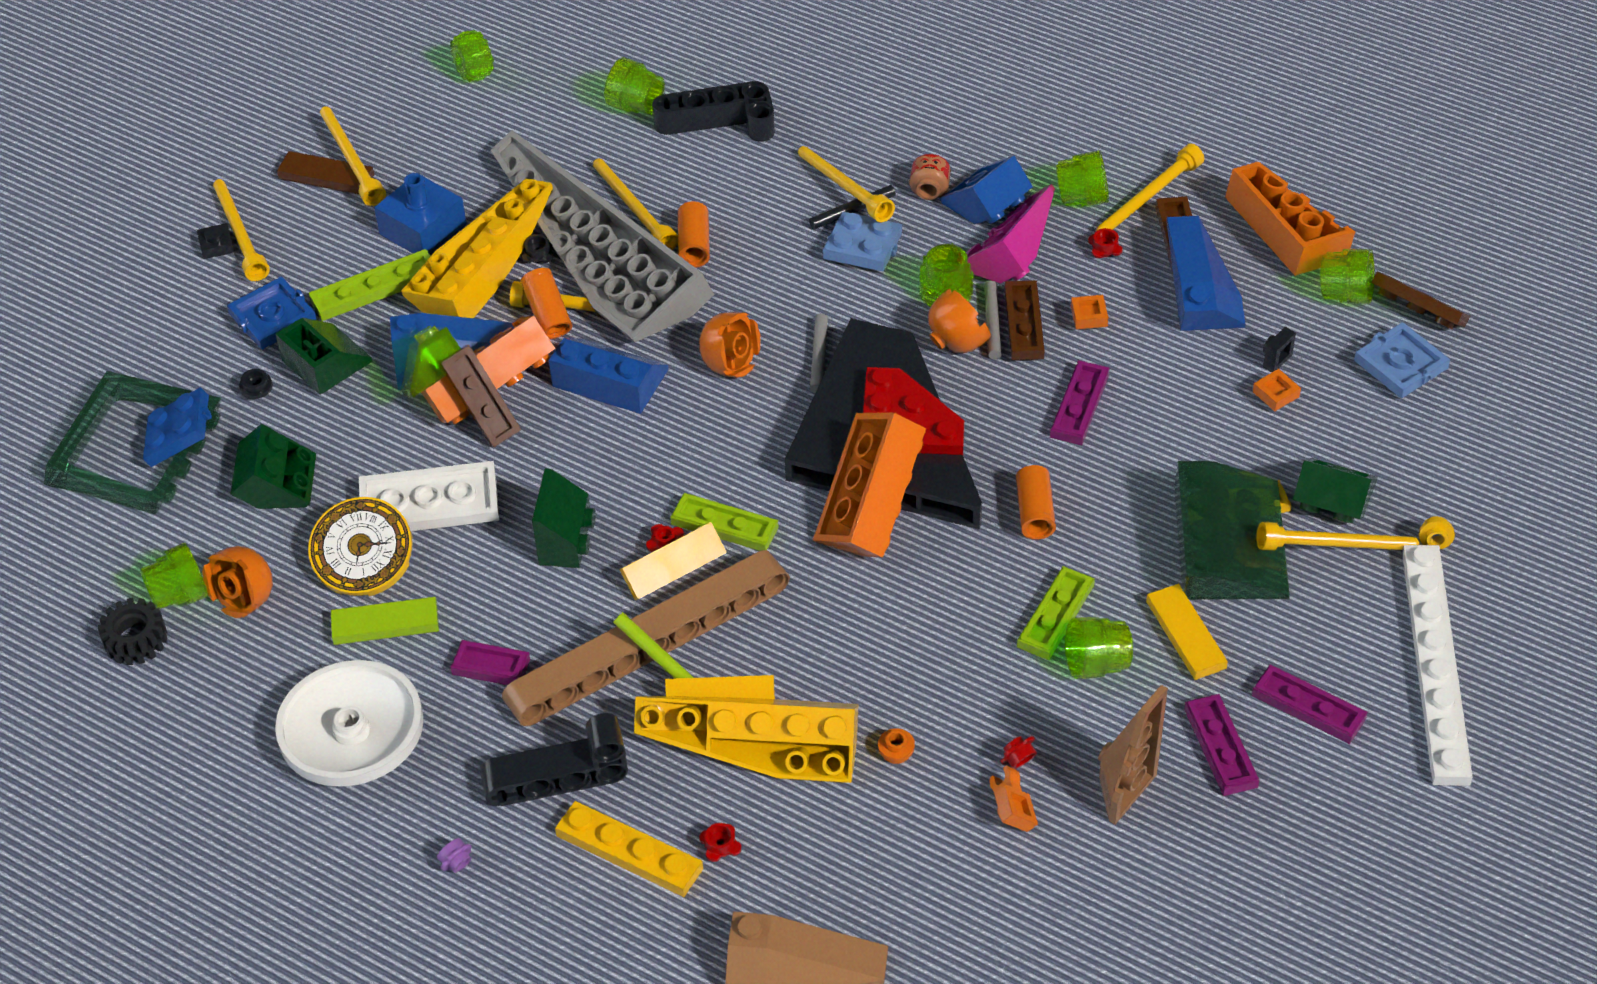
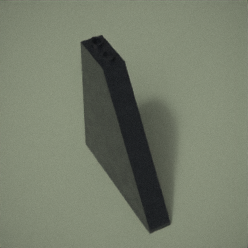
(939, 482)

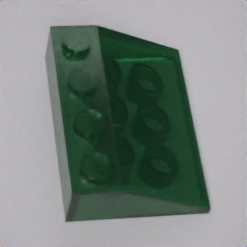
(1218, 531)

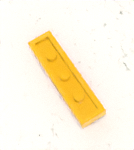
(629, 848)

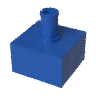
(420, 215)

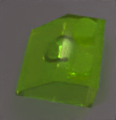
(423, 359)

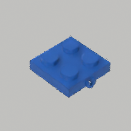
(269, 311)
(176, 426)

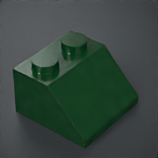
(1334, 489)
(561, 522)

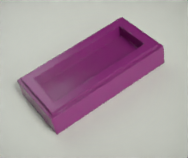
(489, 662)

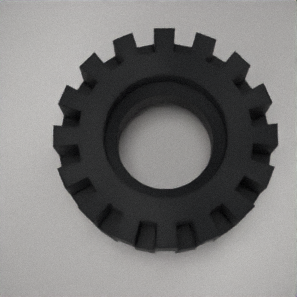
(136, 646)

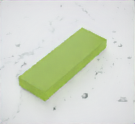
(729, 522)
(1054, 612)
(384, 620)

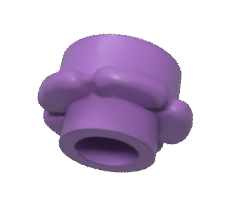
(455, 855)

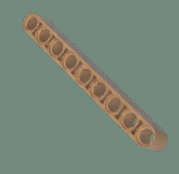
(668, 624)

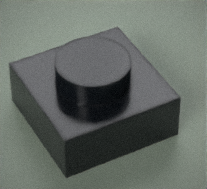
(215, 241)
(1278, 349)

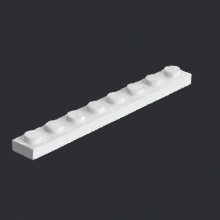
(1436, 666)

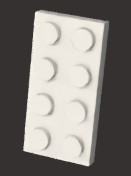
(438, 494)

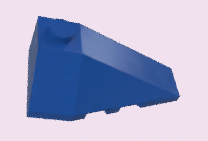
(1201, 280)
(464, 330)

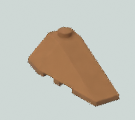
(1133, 757)
(791, 952)

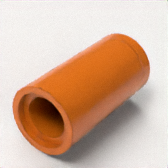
(693, 233)
(546, 302)
(1035, 502)

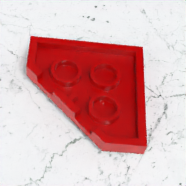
(896, 392)

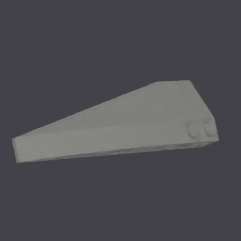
(614, 260)

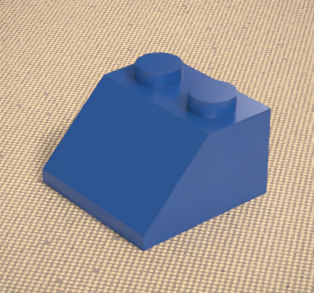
(989, 191)

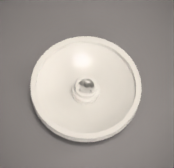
(349, 723)

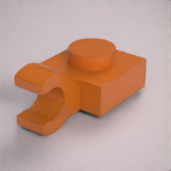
(1013, 804)

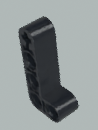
(715, 108)
(558, 767)

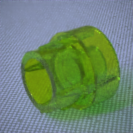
(632, 86)
(1083, 179)
(942, 269)
(1348, 276)
(174, 578)
(1097, 647)

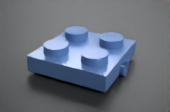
(862, 241)
(1401, 360)

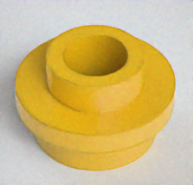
(1433, 526)

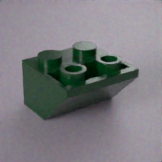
(320, 353)
(273, 471)

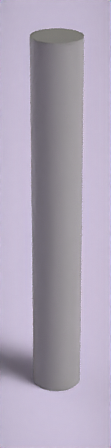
(992, 319)
(819, 351)

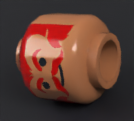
(930, 176)

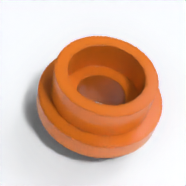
(896, 753)

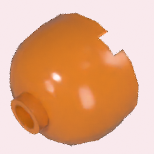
(956, 324)
(730, 343)
(238, 580)

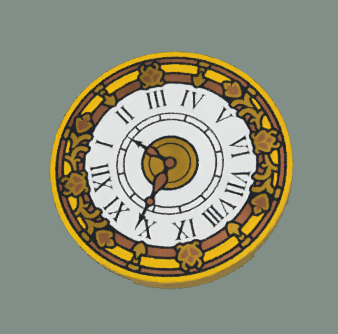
(360, 546)

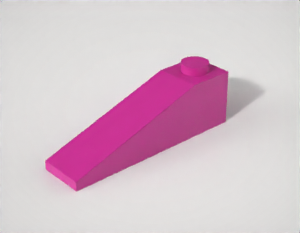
(1013, 242)

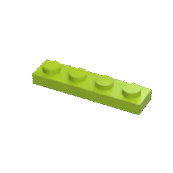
(366, 286)

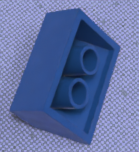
(605, 373)

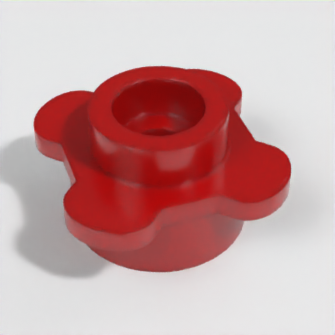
(1105, 243)
(662, 536)
(1019, 752)
(720, 833)

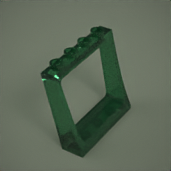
(114, 387)

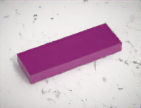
(1079, 402)
(1309, 704)
(1221, 745)

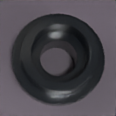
(255, 384)

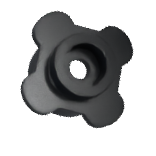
(537, 249)

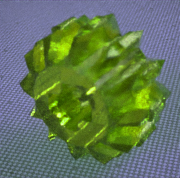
(472, 55)

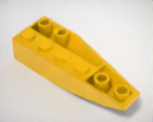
(479, 257)
(758, 734)

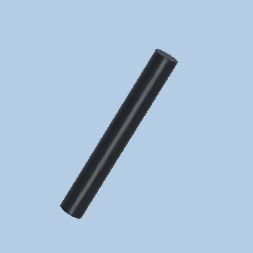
(850, 207)

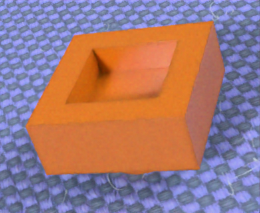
(1089, 312)
(1276, 390)

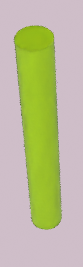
(648, 645)

